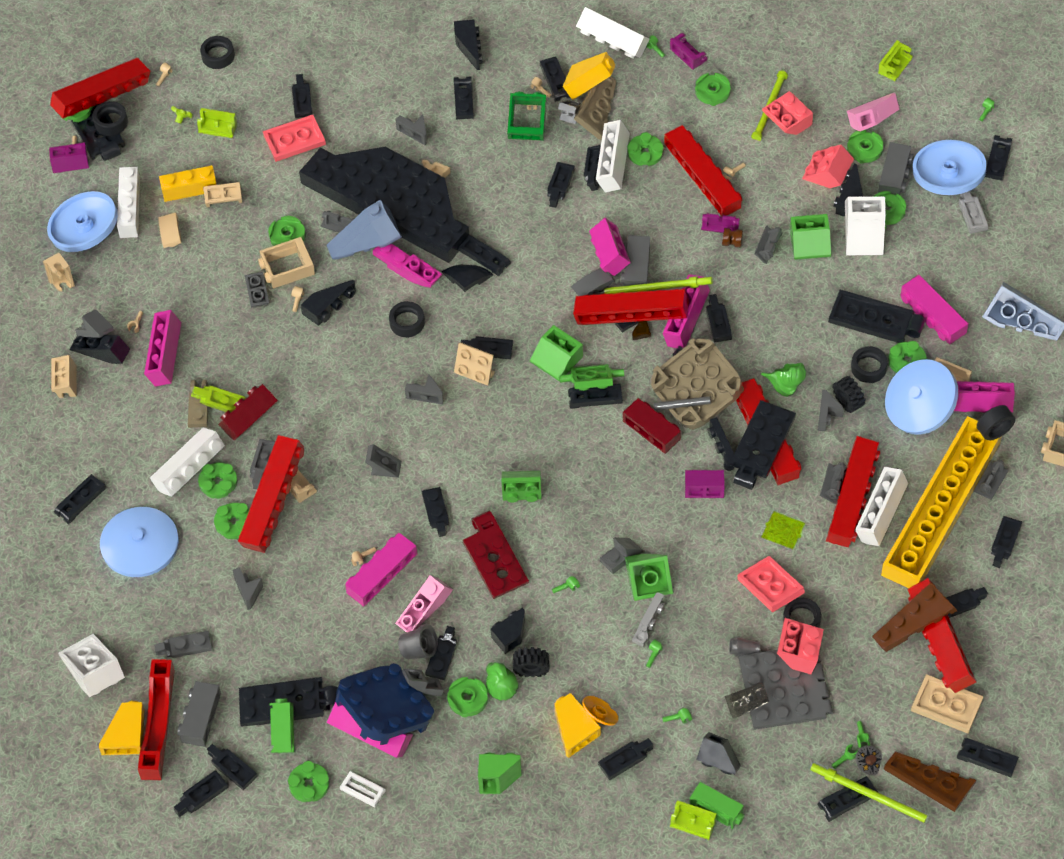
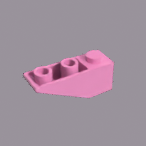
(873, 112)
(425, 603)

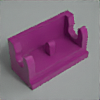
(687, 52)
(68, 157)
(704, 484)

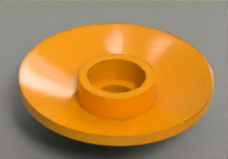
(600, 710)

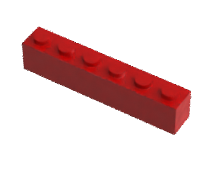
(100, 88)
(703, 171)
(631, 307)
(785, 466)
(852, 492)
(271, 494)
(946, 648)

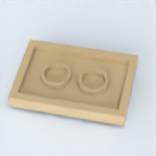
(945, 706)

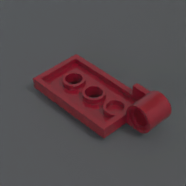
(492, 541)

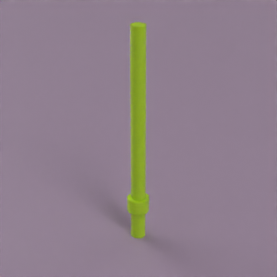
(692, 282)
(831, 775)

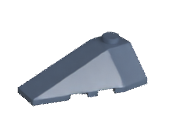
(368, 230)
(1019, 311)

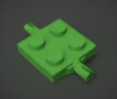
(591, 376)

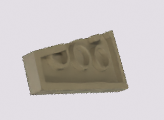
(596, 106)

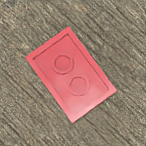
(294, 138)
(771, 584)

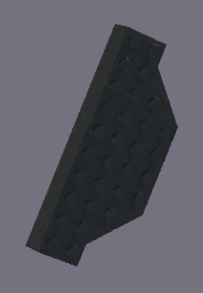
(410, 191)

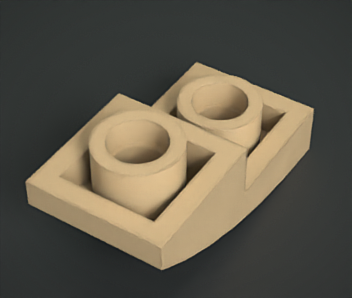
(169, 230)

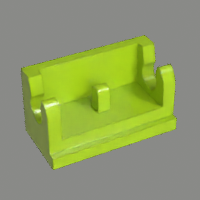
(895, 61)
(217, 123)
(693, 820)

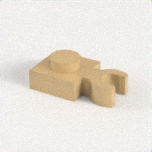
(438, 168)

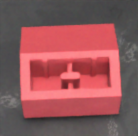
(789, 114)
(829, 166)
(800, 645)

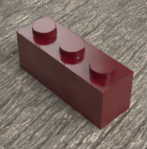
(247, 411)
(652, 425)

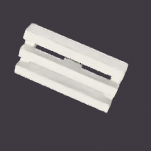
(377, 797)

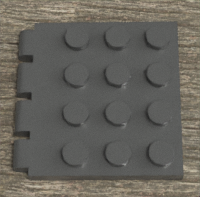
(791, 693)

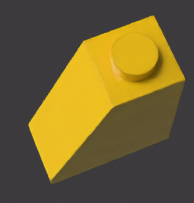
(588, 74)
(575, 724)
(125, 731)

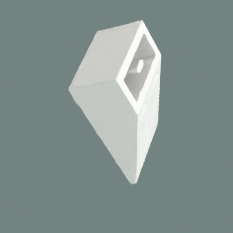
(865, 225)

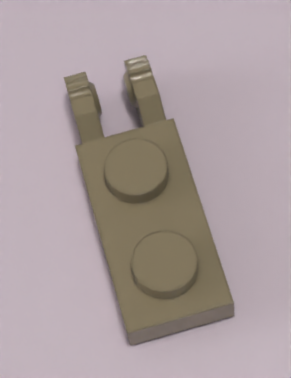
(197, 411)

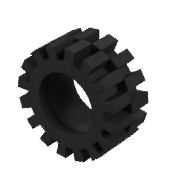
(848, 394)
(531, 662)

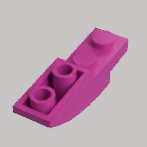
(407, 266)

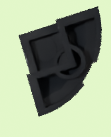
(467, 275)

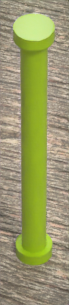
(781, 76)

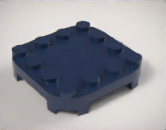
(384, 703)

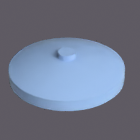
(949, 167)
(82, 221)
(921, 397)
(139, 542)

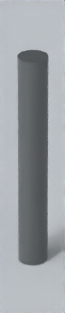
(682, 403)

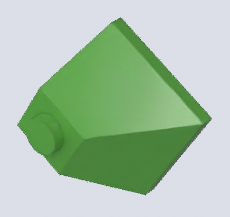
(648, 575)

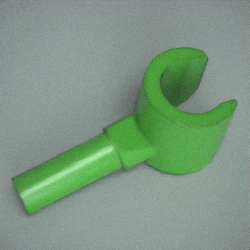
(652, 44)
(987, 104)
(570, 582)
(654, 646)
(682, 714)
(862, 736)
(847, 755)

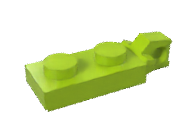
(216, 398)

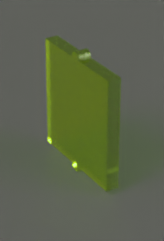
(783, 530)

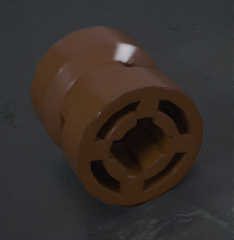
(736, 237)

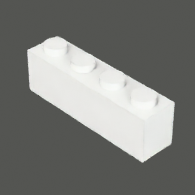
(612, 32)
(612, 156)
(128, 202)
(187, 461)
(881, 506)

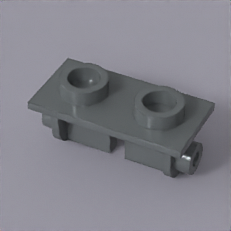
(334, 221)
(767, 243)
(991, 479)
(833, 482)

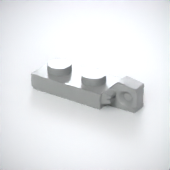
(972, 213)
(648, 621)

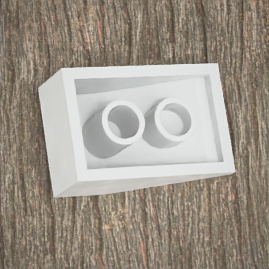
(92, 665)

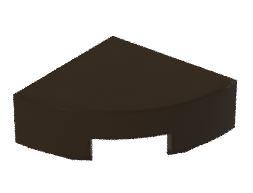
(641, 331)

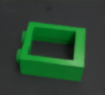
(526, 133)

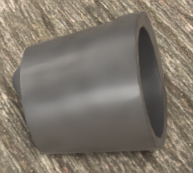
(418, 643)

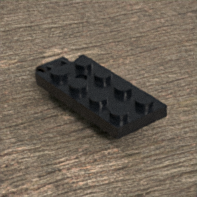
(106, 146)
(869, 315)
(763, 434)
(256, 700)

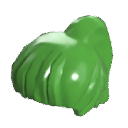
(787, 378)
(500, 681)

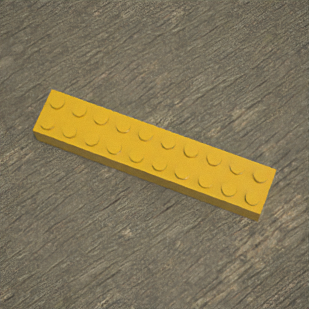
(940, 506)

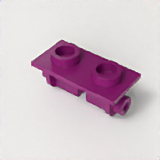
(715, 223)

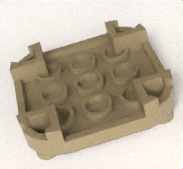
(697, 373)

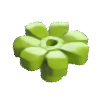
(181, 114)

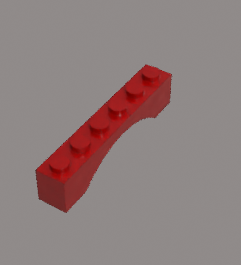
(154, 743)

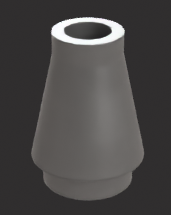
(742, 646)

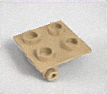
(474, 364)

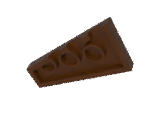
(921, 611)
(930, 780)

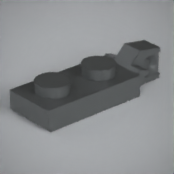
(260, 461)
(184, 645)

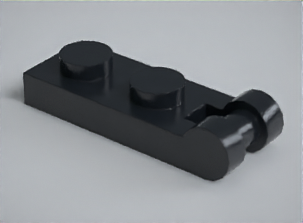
(554, 77)
(463, 98)
(998, 158)
(484, 255)
(595, 396)
(722, 444)
(80, 498)
(988, 757)
(845, 800)

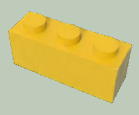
(186, 183)

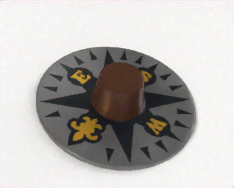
(868, 760)

